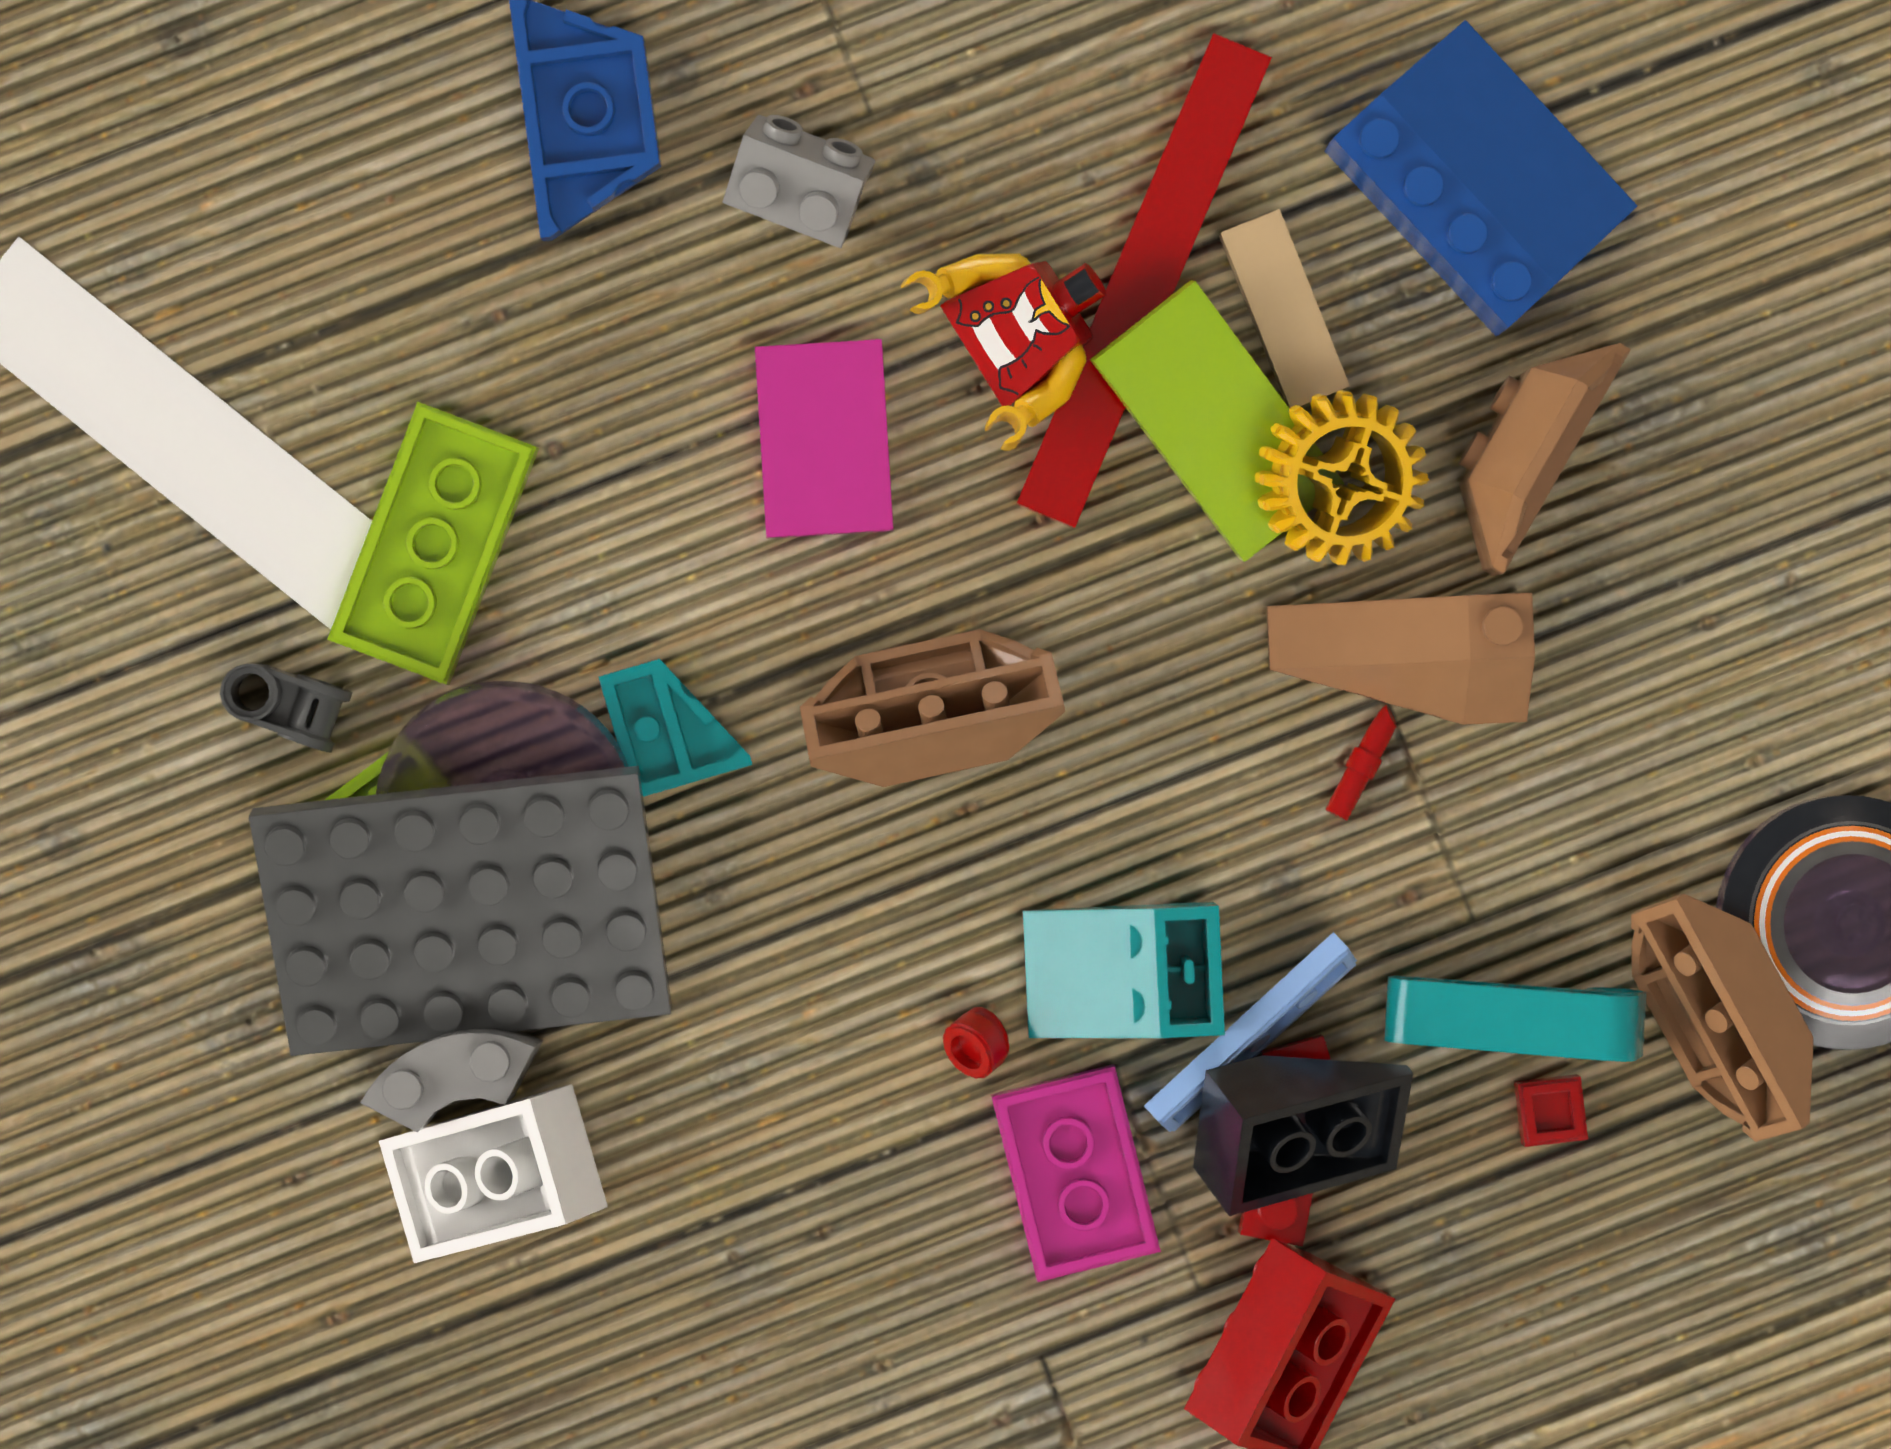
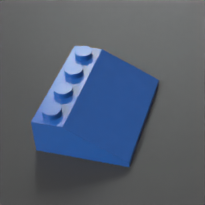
(1480, 178)

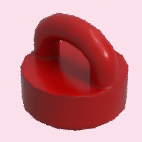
(976, 1043)

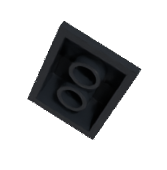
(1297, 1127)

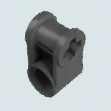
(289, 704)

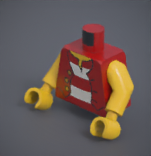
(1018, 329)

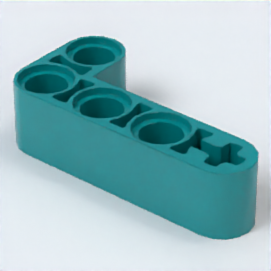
(1516, 1018)

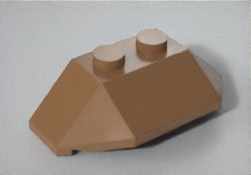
(1529, 446)
(931, 708)
(1725, 1013)

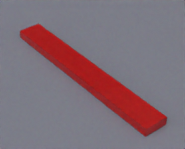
(1147, 270)

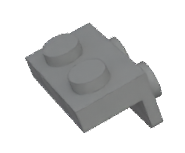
(798, 179)

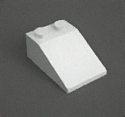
(493, 1174)

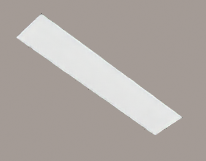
(177, 433)

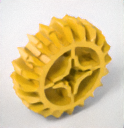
(1346, 454)

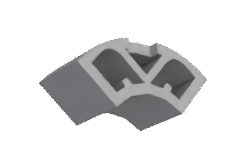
(452, 1069)

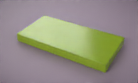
(1204, 411)
(433, 543)

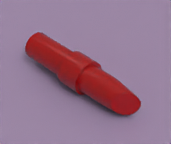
(1362, 764)

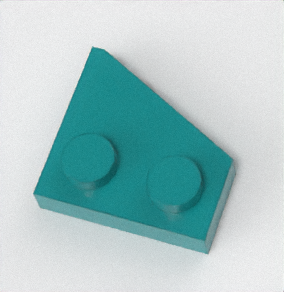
(667, 729)

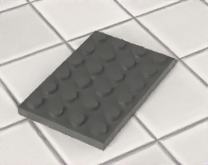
(462, 910)

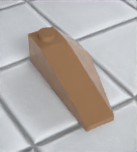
(1433, 655)

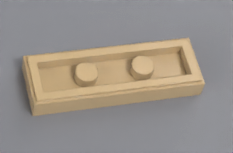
(1283, 309)

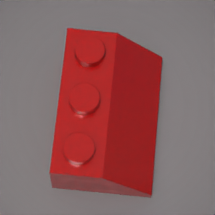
(1288, 1352)

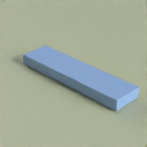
(1254, 1029)

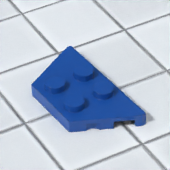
(583, 112)

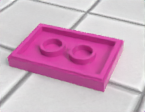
(824, 438)
(1075, 1173)

